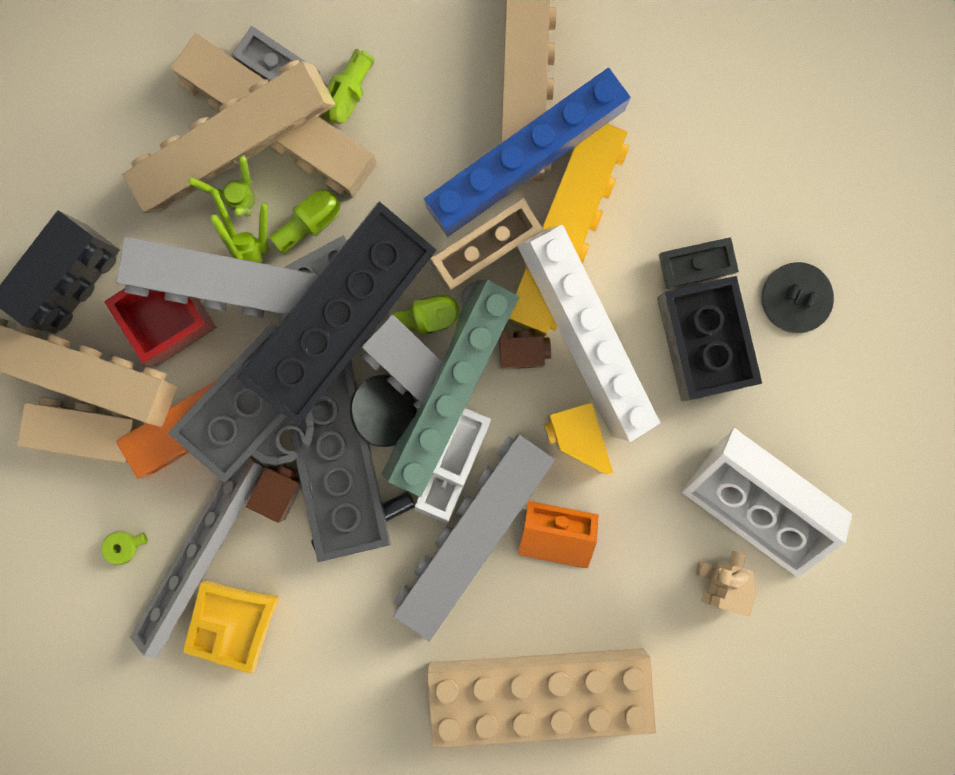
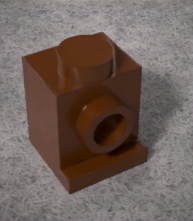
(523, 350)

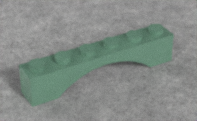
(470, 349)

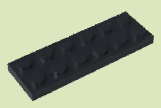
(337, 314)

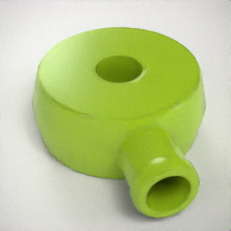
(128, 546)

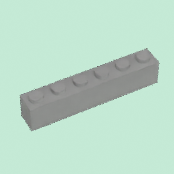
(210, 277)
(473, 536)

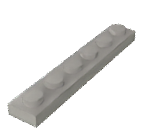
(194, 558)

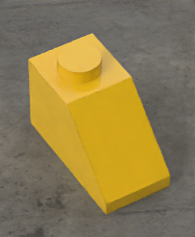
(579, 436)

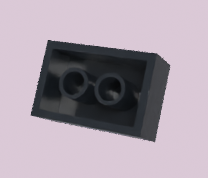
(56, 274)
(709, 338)

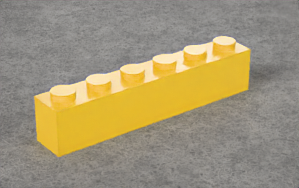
(576, 209)

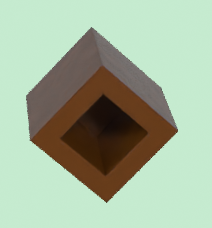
(275, 492)

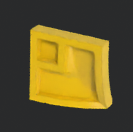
(229, 625)

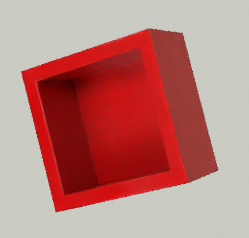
(159, 326)

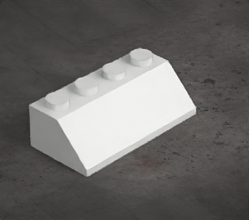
(768, 504)

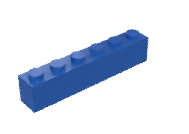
(527, 152)

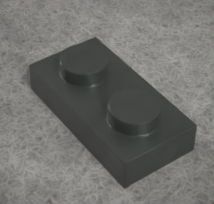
(698, 263)

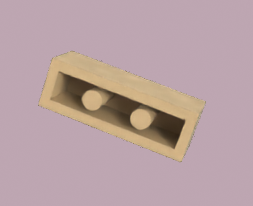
(485, 244)
(75, 430)

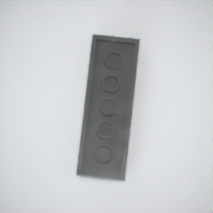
(340, 478)

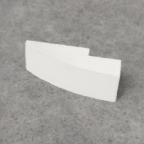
(453, 467)

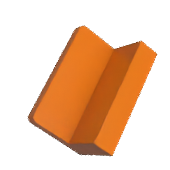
(558, 534)

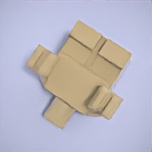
(730, 585)

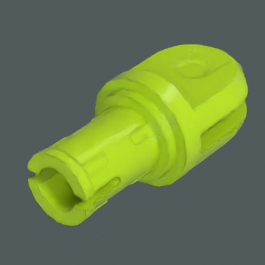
(346, 87)
(308, 218)
(430, 314)

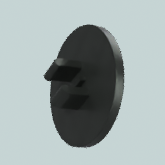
(797, 297)
(380, 411)

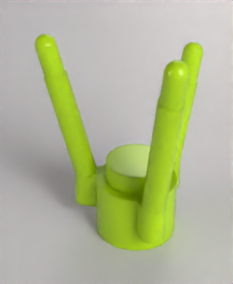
(235, 193)
(243, 244)

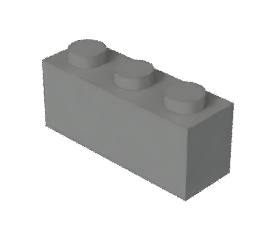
(403, 356)

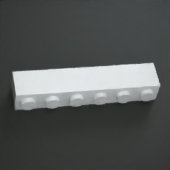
(588, 333)

